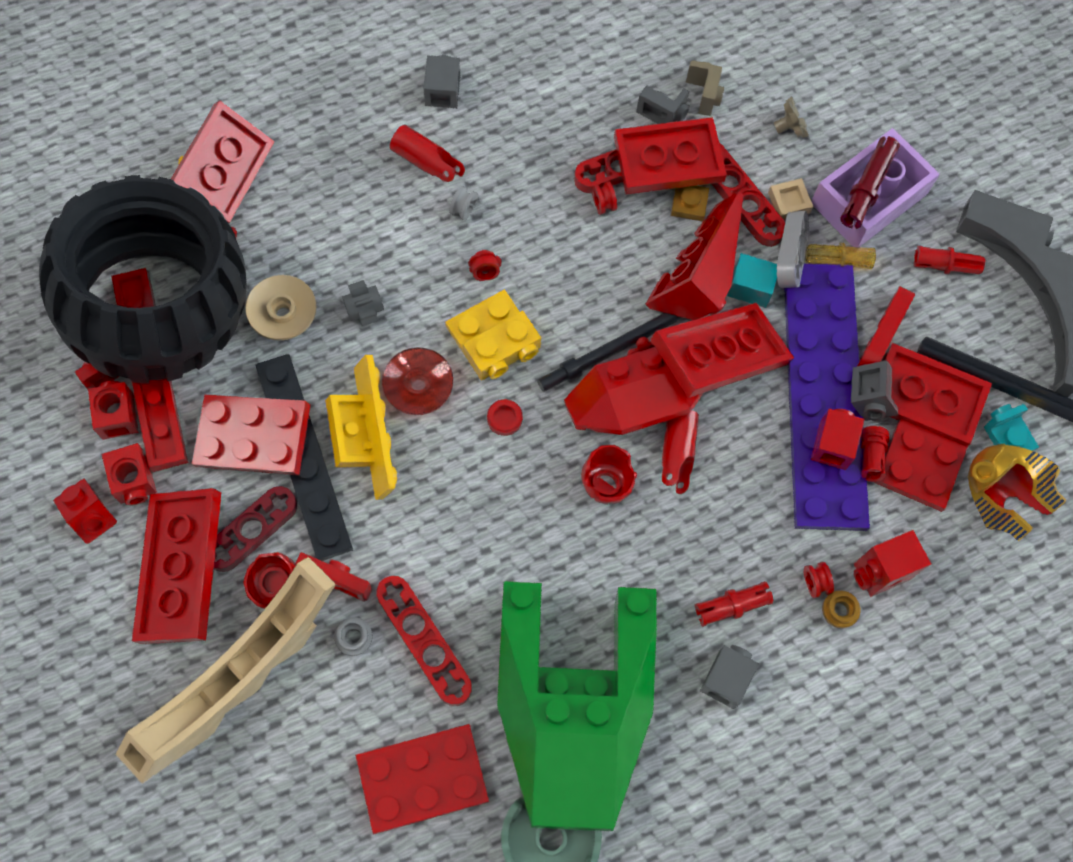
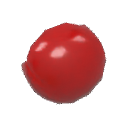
(611, 462)
(267, 575)

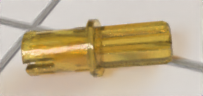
(841, 255)

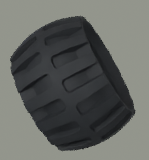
(129, 222)

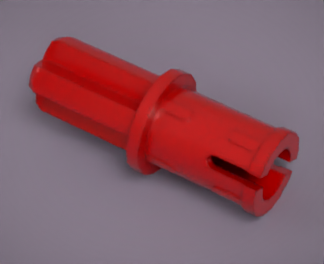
(948, 260)

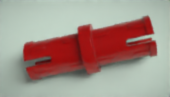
(734, 603)

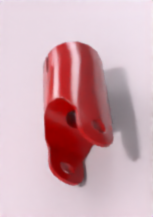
(425, 153)
(679, 450)

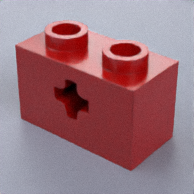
(891, 563)

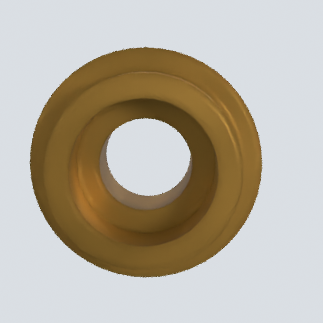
(851, 604)

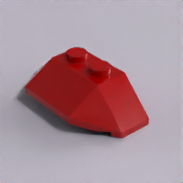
(628, 395)

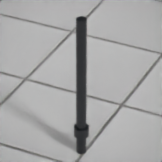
(573, 368)

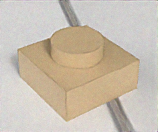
(790, 197)

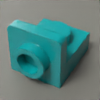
(1009, 428)

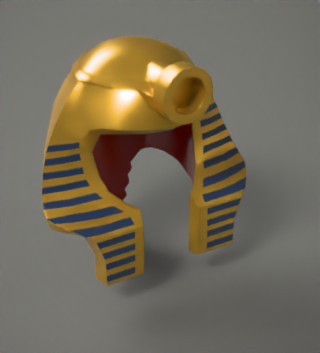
(1012, 472)

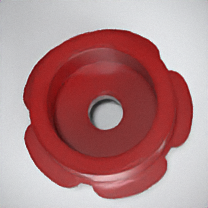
(485, 261)

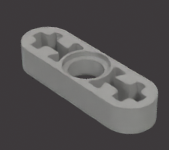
(793, 249)

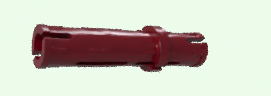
(865, 191)

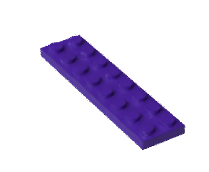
(825, 350)

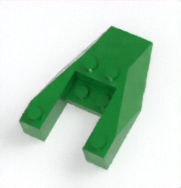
(570, 727)

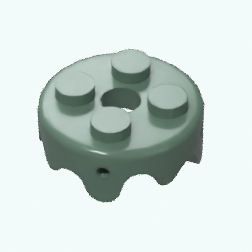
(522, 842)

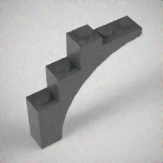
(1023, 242)

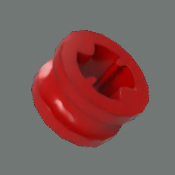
(604, 197)
(818, 579)

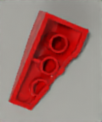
(706, 269)

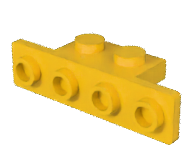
(360, 429)

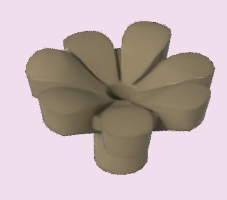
(792, 120)

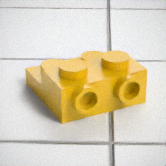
(494, 335)

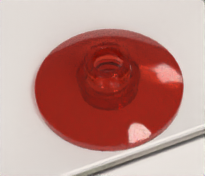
(416, 365)

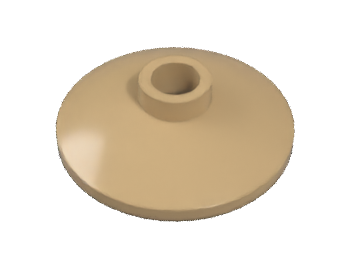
(278, 293)

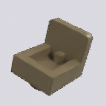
(708, 76)

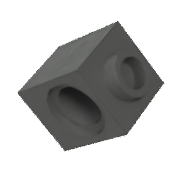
(442, 81)
(730, 676)

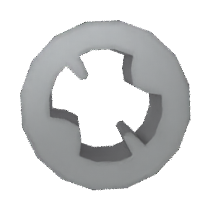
(463, 203)

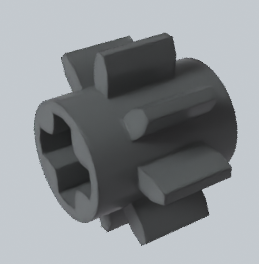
(363, 303)

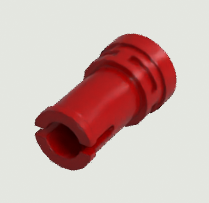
(874, 446)

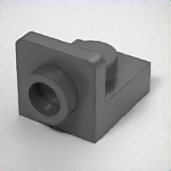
(660, 108)
(873, 391)

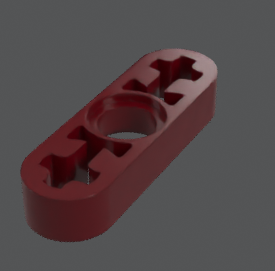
(251, 513)

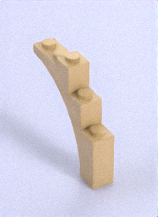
(232, 679)

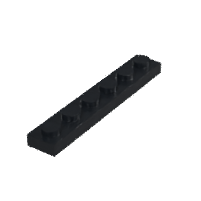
(313, 484)

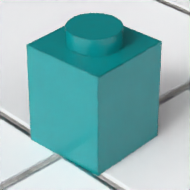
(753, 280)

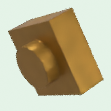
(690, 202)

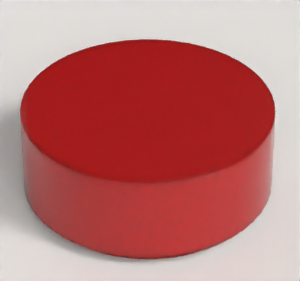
(504, 417)

